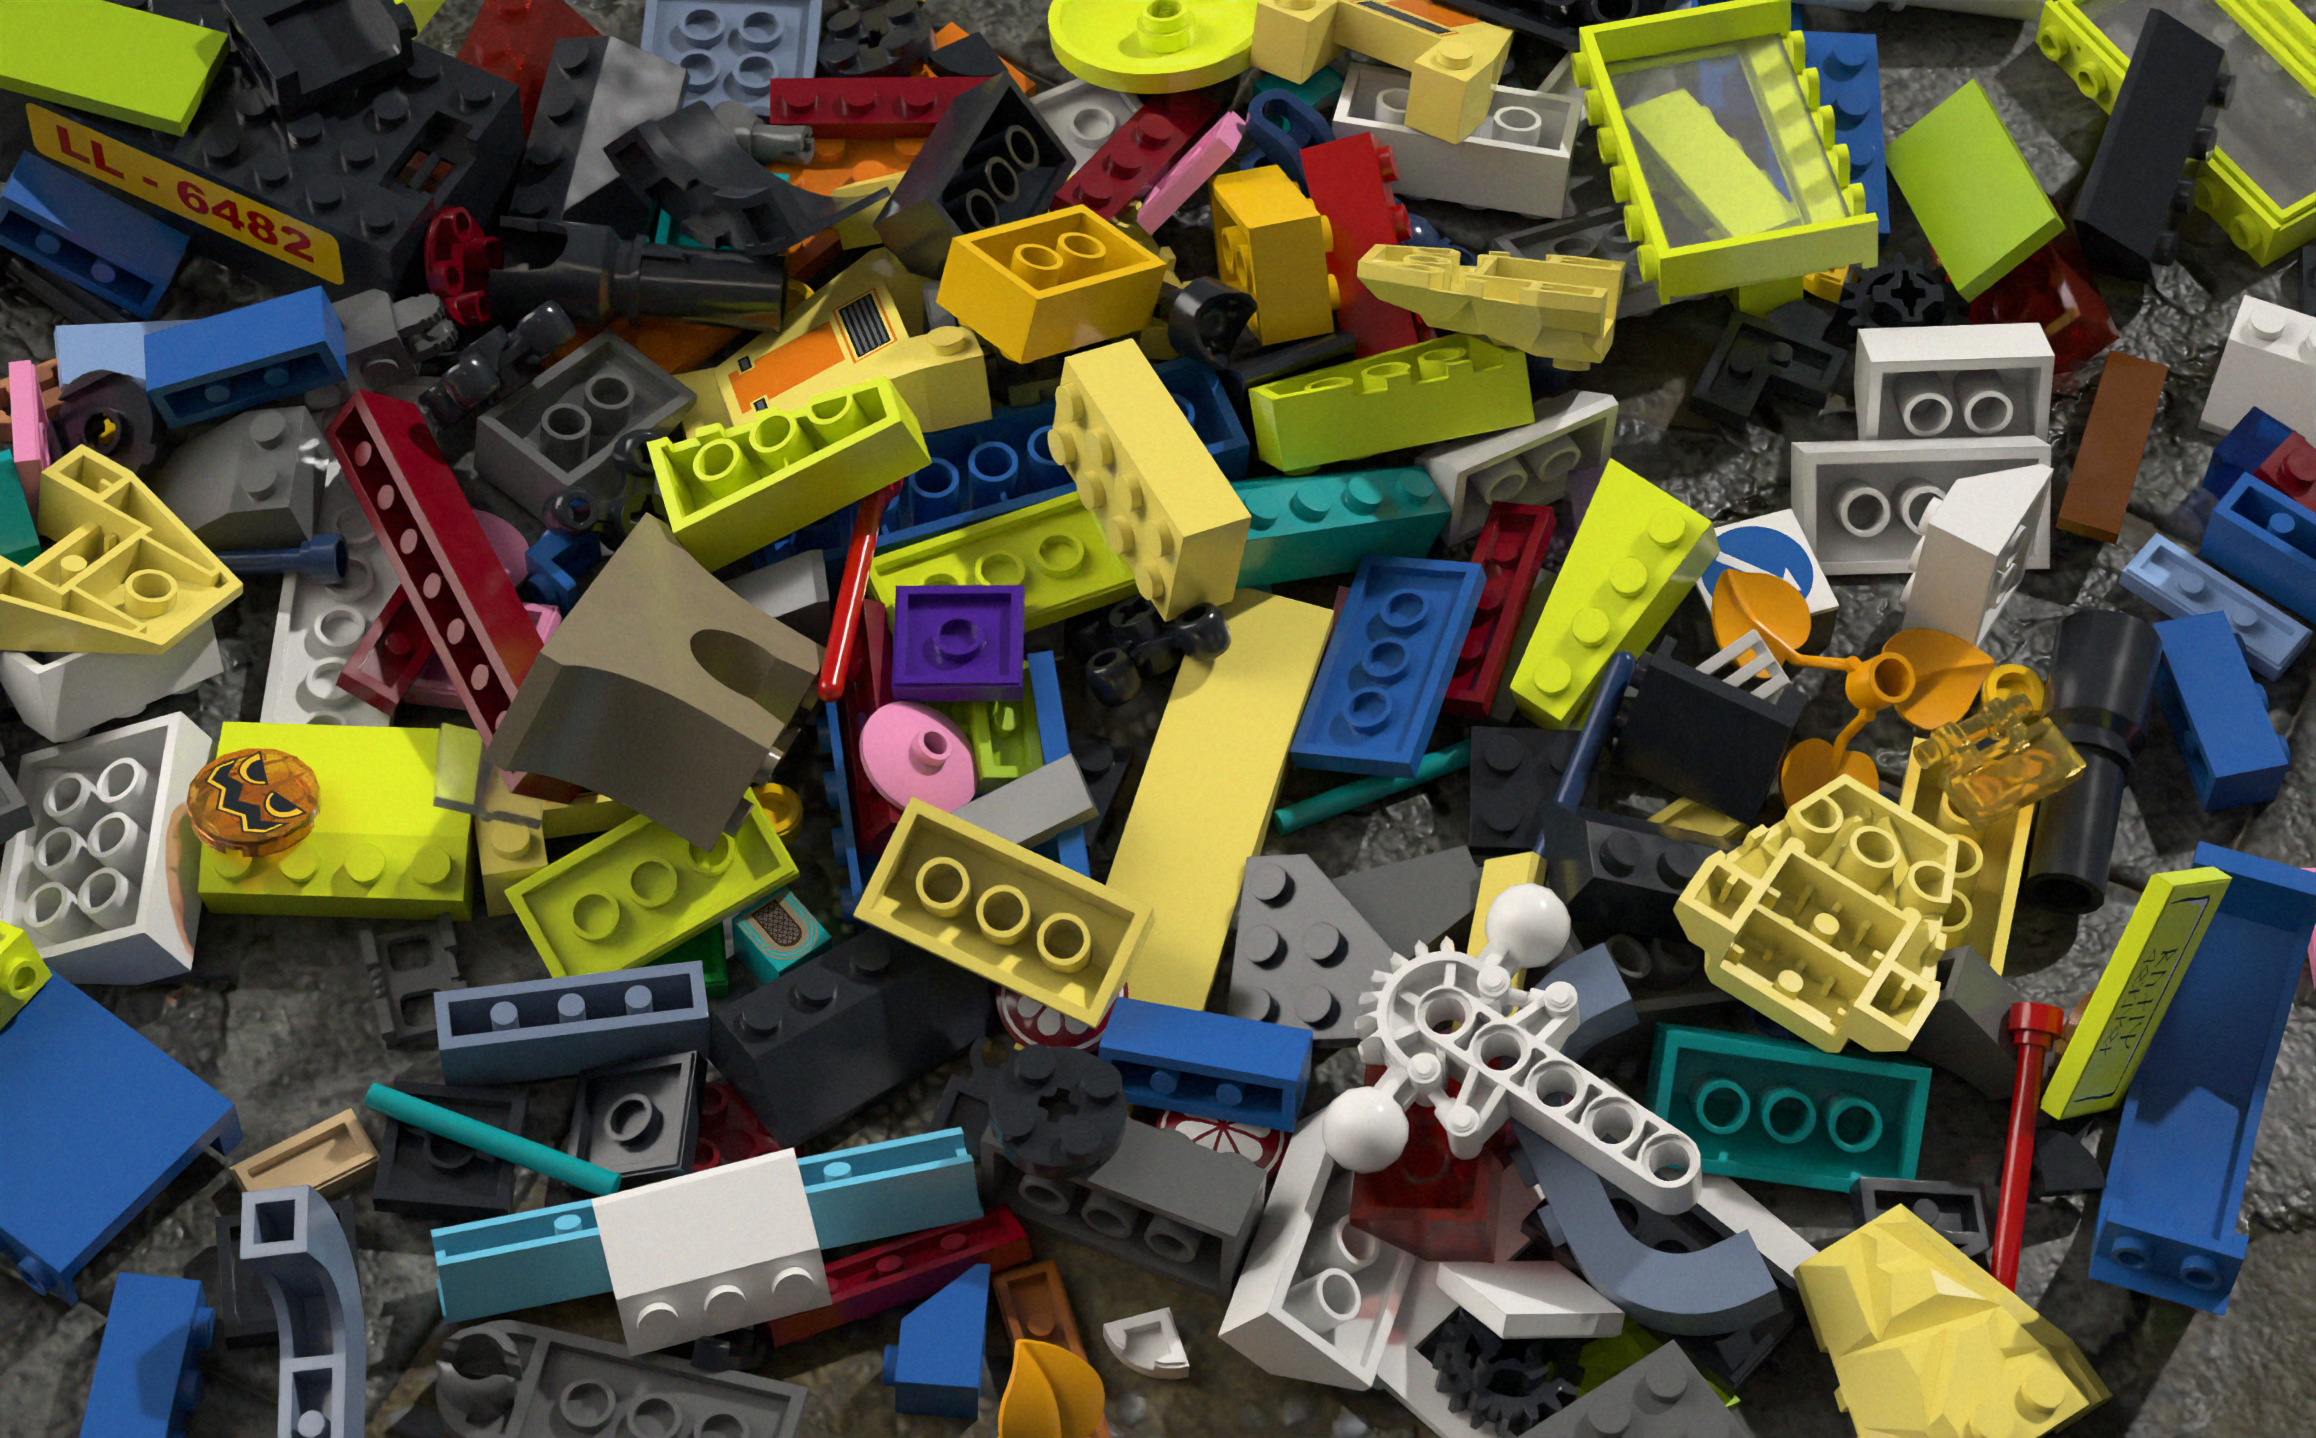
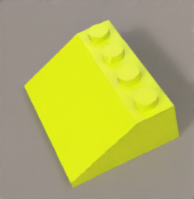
(377, 835)

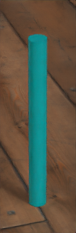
(1368, 790)
(492, 1140)

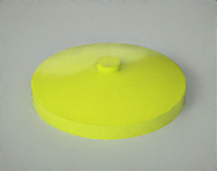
(1152, 42)

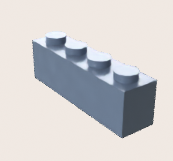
(570, 1023)

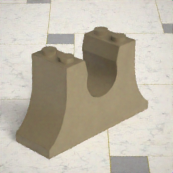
(662, 692)

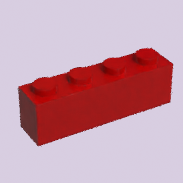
(1354, 190)

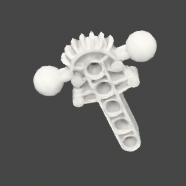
(1524, 931)

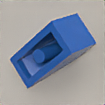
(942, 1350)

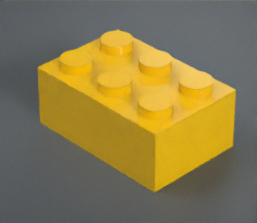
(1274, 249)
(1050, 283)

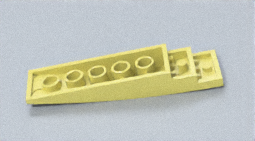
(1215, 790)

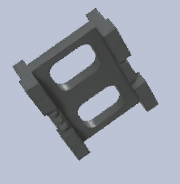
(394, 987)

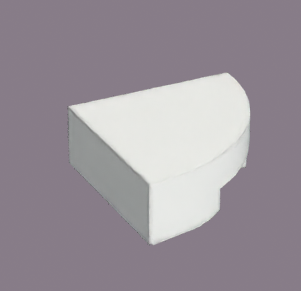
(1148, 1344)

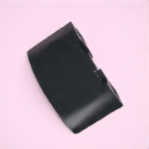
(718, 189)

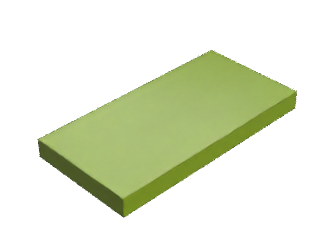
(109, 60)
(1972, 190)

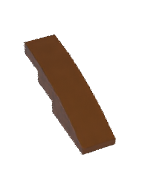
(2112, 447)

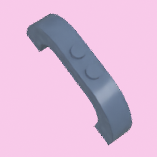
(1669, 1292)
(316, 1295)

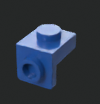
(556, 565)

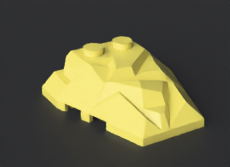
(1542, 307)
(1829, 918)
(1937, 1341)

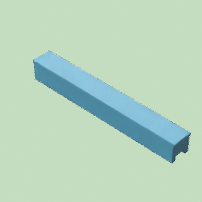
(560, 1255)

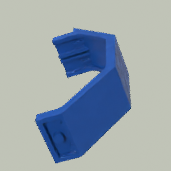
(2202, 1092)

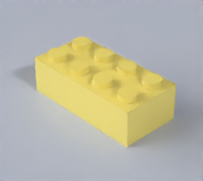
(1148, 479)
(1985, 867)

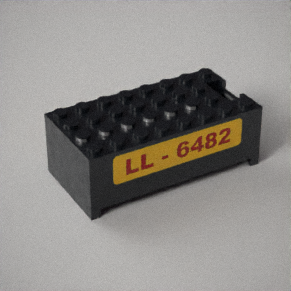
(304, 193)

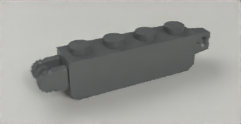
(380, 350)

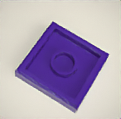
(958, 643)

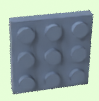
(735, 45)

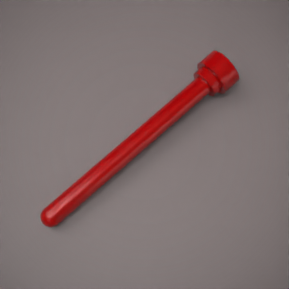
(852, 592)
(2034, 1032)

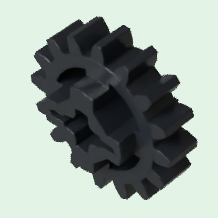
(1900, 297)
(1505, 1375)

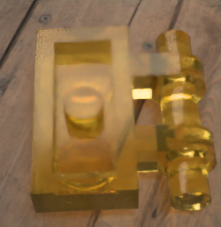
(2006, 775)

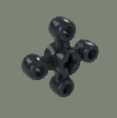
(496, 365)
(611, 517)
(1140, 643)

